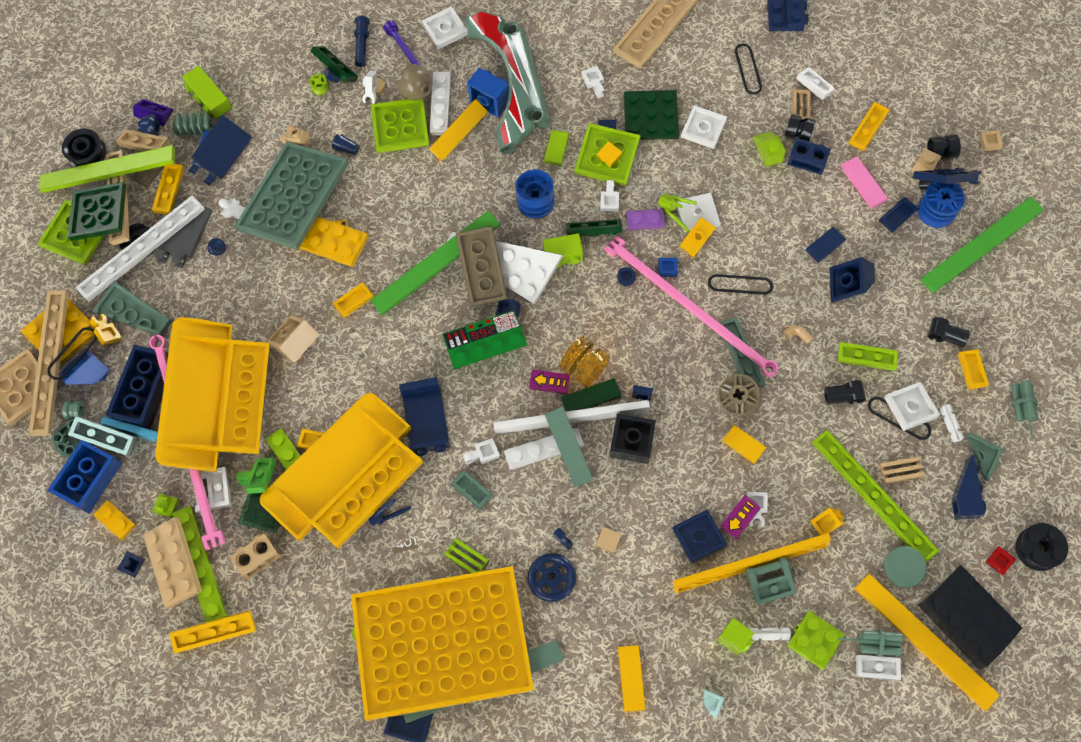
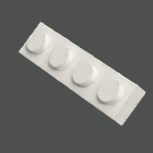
(440, 102)
(536, 451)

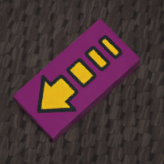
(549, 382)
(741, 516)

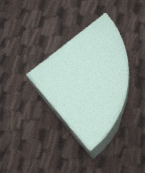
(712, 702)

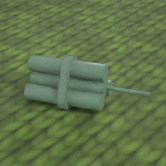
(1025, 403)
(879, 642)

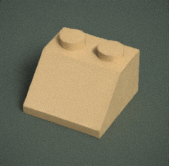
(293, 338)

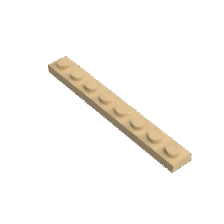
(50, 347)

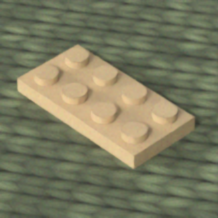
(172, 562)

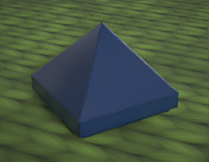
(130, 564)

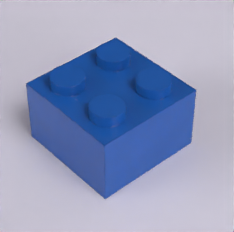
(488, 91)

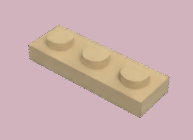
(141, 141)

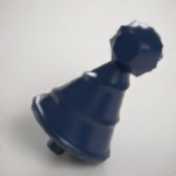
(216, 247)

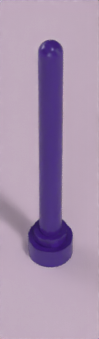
(391, 29)

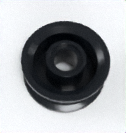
(83, 147)
(1054, 544)

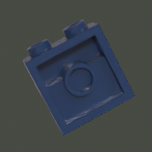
(787, 15)

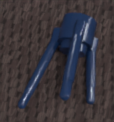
(378, 517)

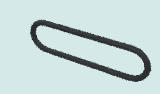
(755, 67)
(742, 277)
(68, 345)
(898, 426)

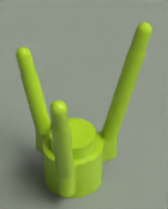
(670, 203)

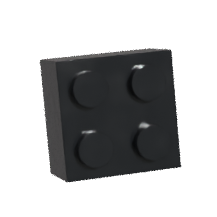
(632, 438)

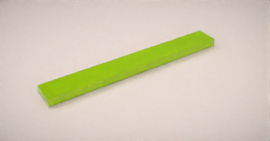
(107, 169)
(874, 495)

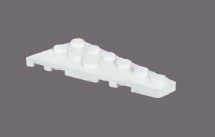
(525, 269)

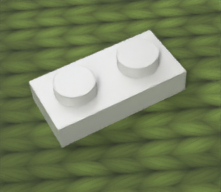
(815, 83)
(878, 667)

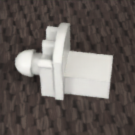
(231, 208)

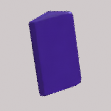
(145, 108)

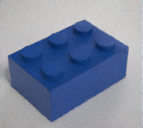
(85, 476)

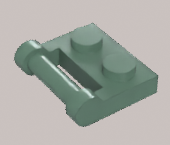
(773, 587)

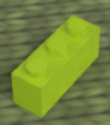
(206, 92)

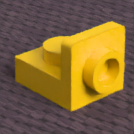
(828, 521)

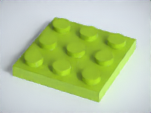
(399, 125)
(593, 167)
(56, 238)

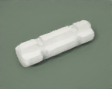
(951, 423)
(771, 633)

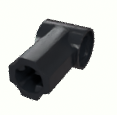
(944, 331)
(849, 392)

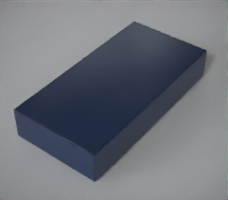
(898, 214)
(825, 244)

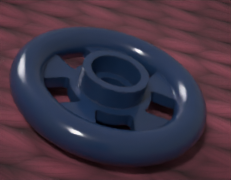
(536, 585)

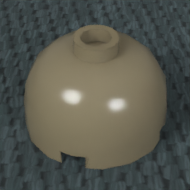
(415, 82)

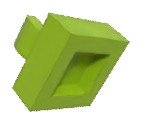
(165, 505)

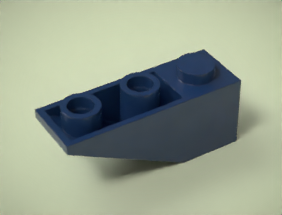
(967, 497)

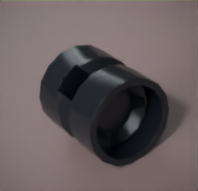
(800, 128)
(946, 146)

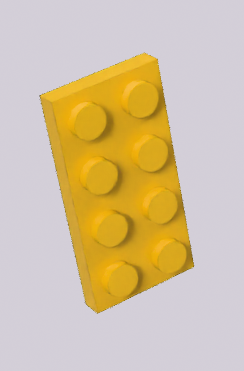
(335, 241)

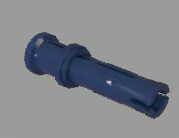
(361, 34)

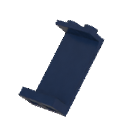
(425, 416)

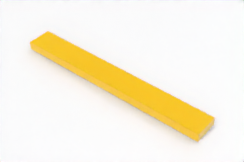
(739, 567)
(927, 642)

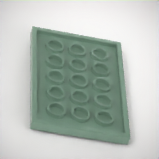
(292, 195)

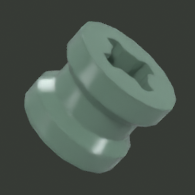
(72, 410)

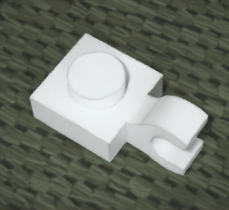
(594, 78)
(370, 85)
(609, 199)
(484, 451)

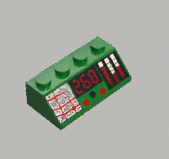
(484, 339)

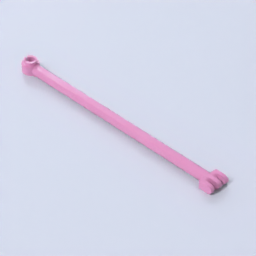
(691, 306)
(212, 533)

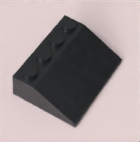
(970, 617)

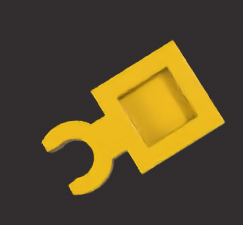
(105, 332)

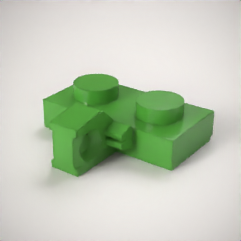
(259, 477)

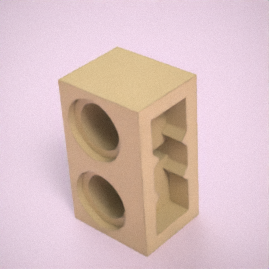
(257, 560)

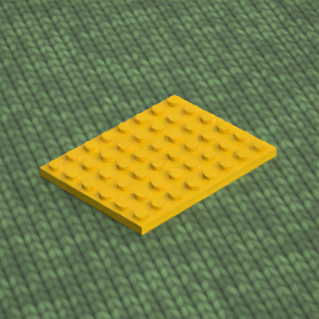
(440, 643)

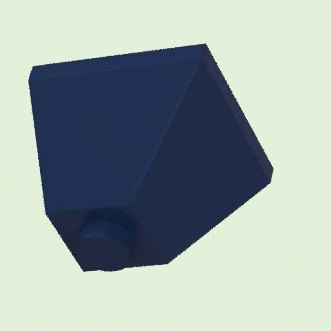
(851, 279)

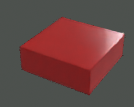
(1000, 560)

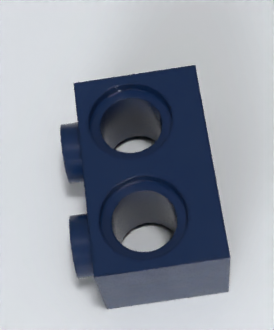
(807, 160)

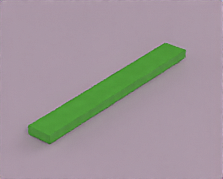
(981, 245)
(427, 268)

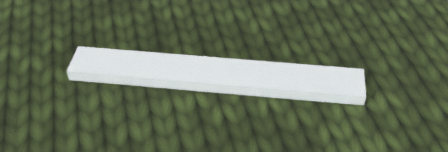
(140, 248)
(573, 416)

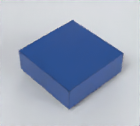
(667, 267)

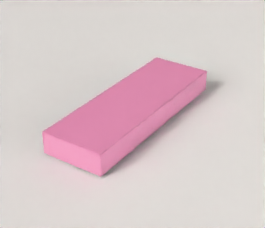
(864, 182)

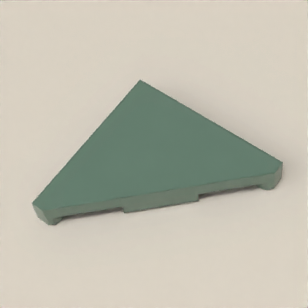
(986, 454)

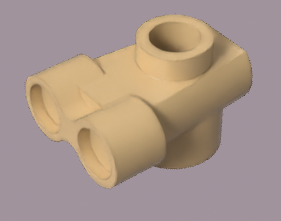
(296, 136)

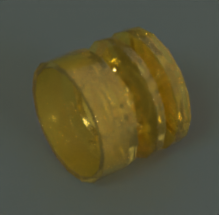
(582, 360)

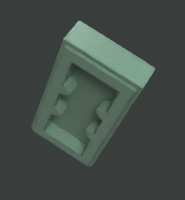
(472, 490)

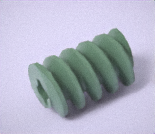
(192, 125)

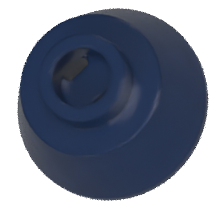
(149, 125)

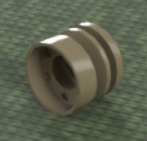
(750, 401)

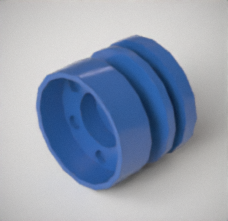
(535, 193)
(941, 204)

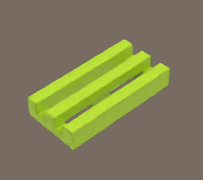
(453, 548)

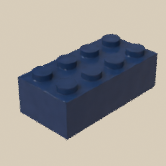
(138, 389)

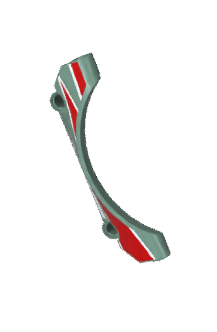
(526, 98)

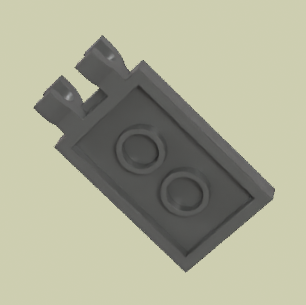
(184, 241)

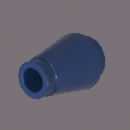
(344, 144)

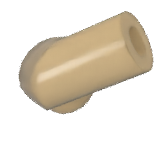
(797, 330)

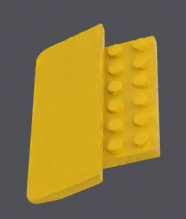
(210, 395)
(344, 474)

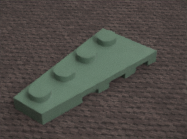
(128, 309)

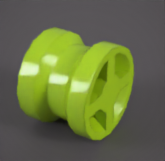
(316, 80)

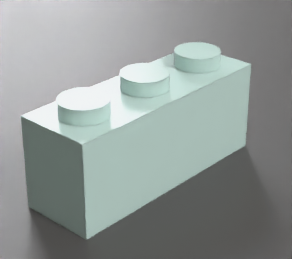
(102, 436)

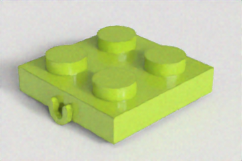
(815, 640)

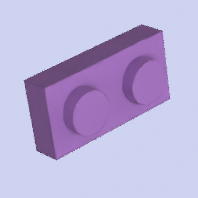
(645, 219)

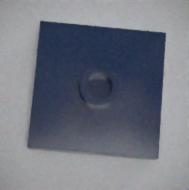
(699, 536)

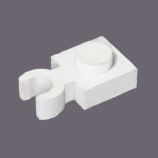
(761, 499)

